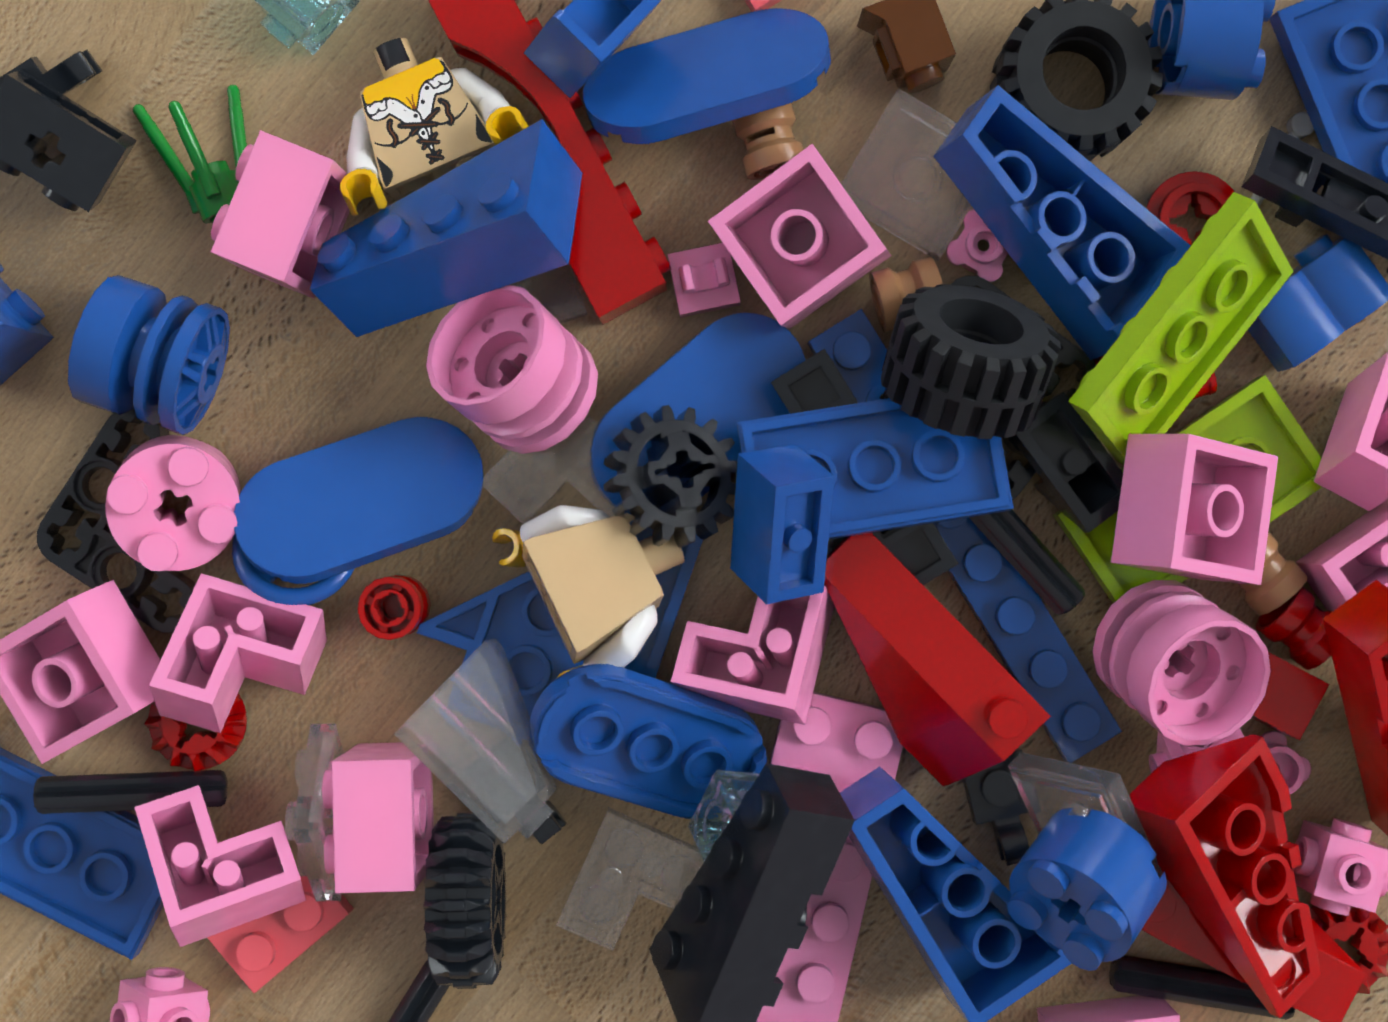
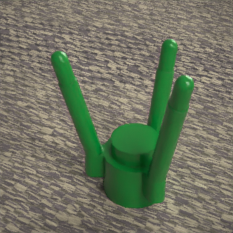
(212, 182)

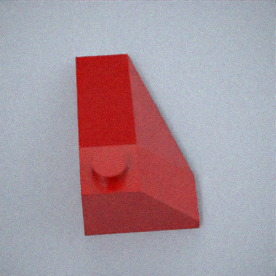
(1229, 857)

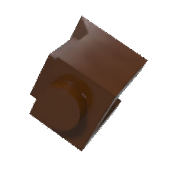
(909, 41)

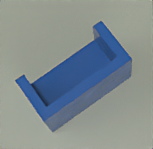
(584, 38)
(781, 523)

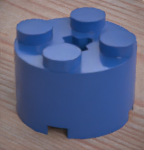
(1209, 46)
(1086, 886)

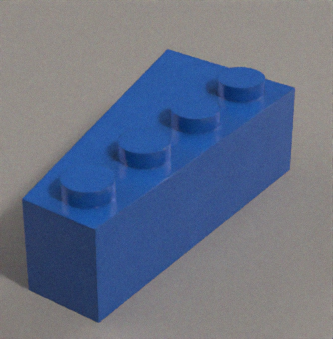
(1059, 218)
(456, 236)

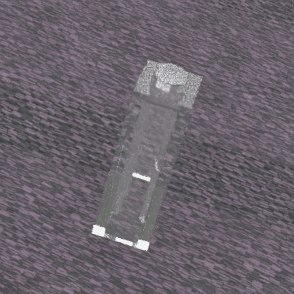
(480, 744)

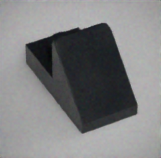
(1072, 464)

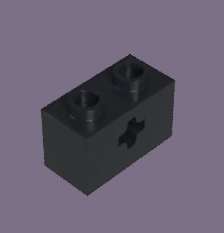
(89, 145)

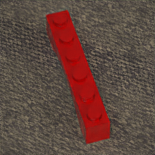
(607, 249)

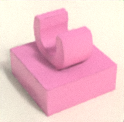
(703, 280)

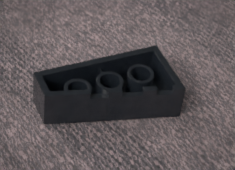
(751, 898)

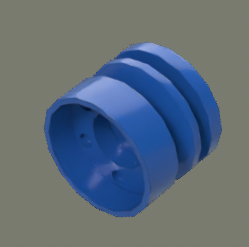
(148, 354)

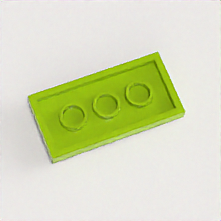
(1184, 328)
(1247, 418)

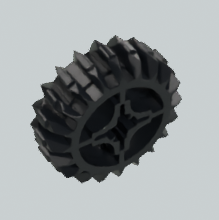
(464, 902)

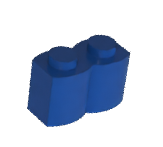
(1318, 301)

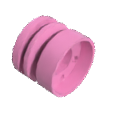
(512, 369)
(1181, 662)

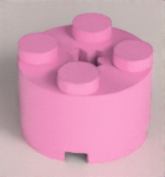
(163, 537)

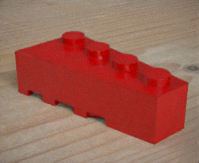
(1360, 658)

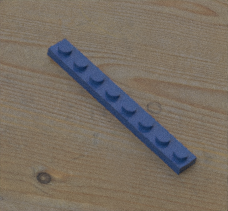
(990, 585)

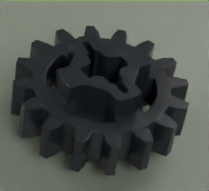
(663, 500)

